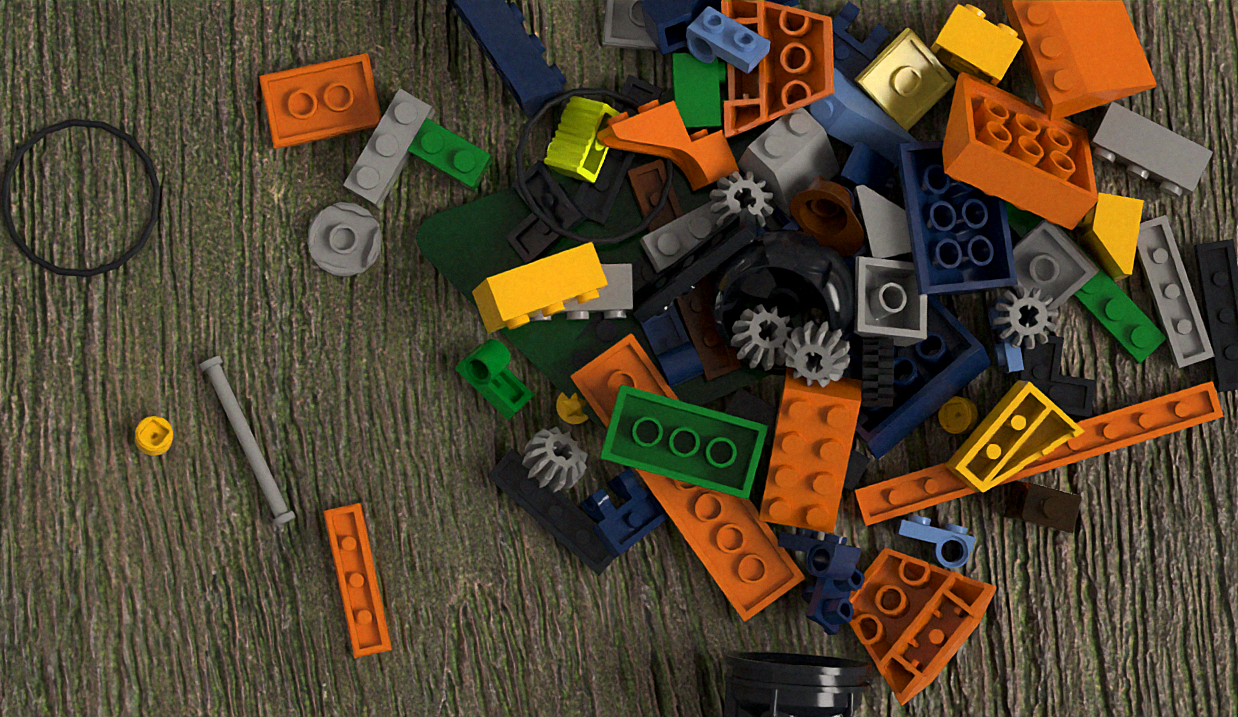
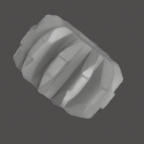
(745, 188)
(1038, 320)
(749, 332)
(811, 340)
(554, 459)

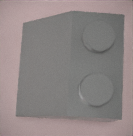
(790, 157)
(882, 224)
(889, 301)

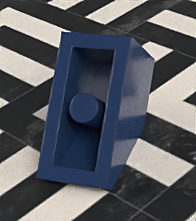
(867, 168)

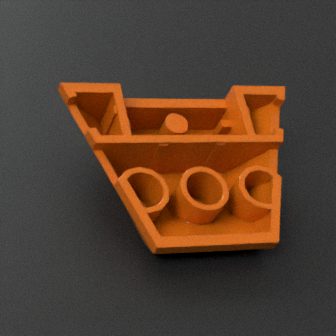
(792, 72)
(915, 618)

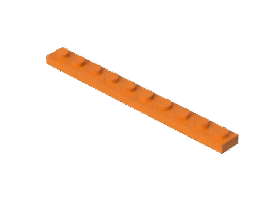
(1101, 435)

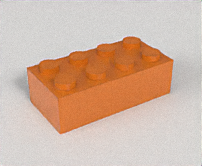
(810, 452)

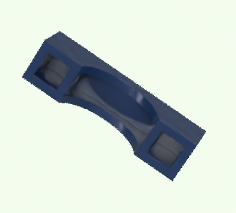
(668, 19)

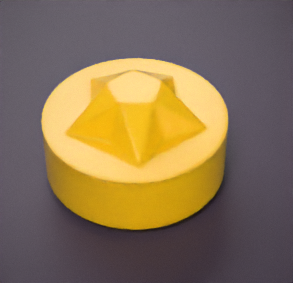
(571, 409)
(958, 415)
(153, 435)

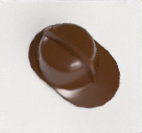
(827, 214)

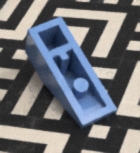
(855, 117)

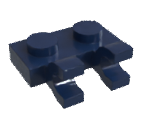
(850, 55)
(631, 521)

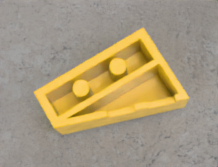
(540, 288)
(1011, 437)

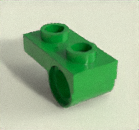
(488, 373)

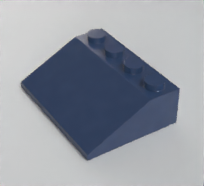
(511, 51)
(954, 228)
(924, 378)

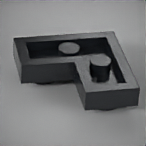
(532, 237)
(1042, 369)

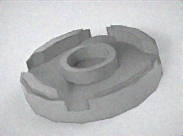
(344, 239)

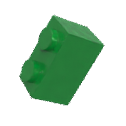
(698, 92)
(450, 154)

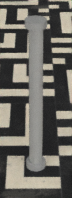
(247, 441)

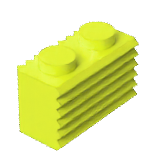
(576, 147)

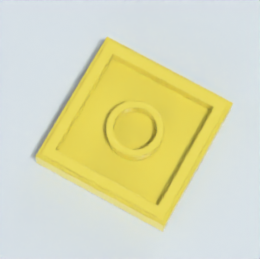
(905, 79)

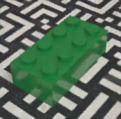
(683, 441)

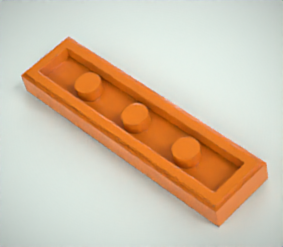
(357, 580)

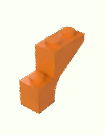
(662, 133)

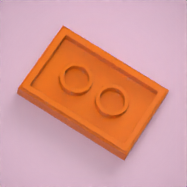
(321, 101)

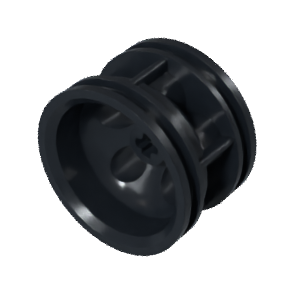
(793, 685)

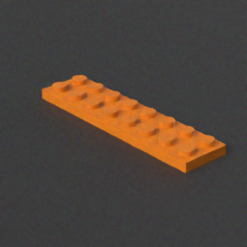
(717, 526)

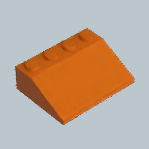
(1079, 52)
(1018, 153)

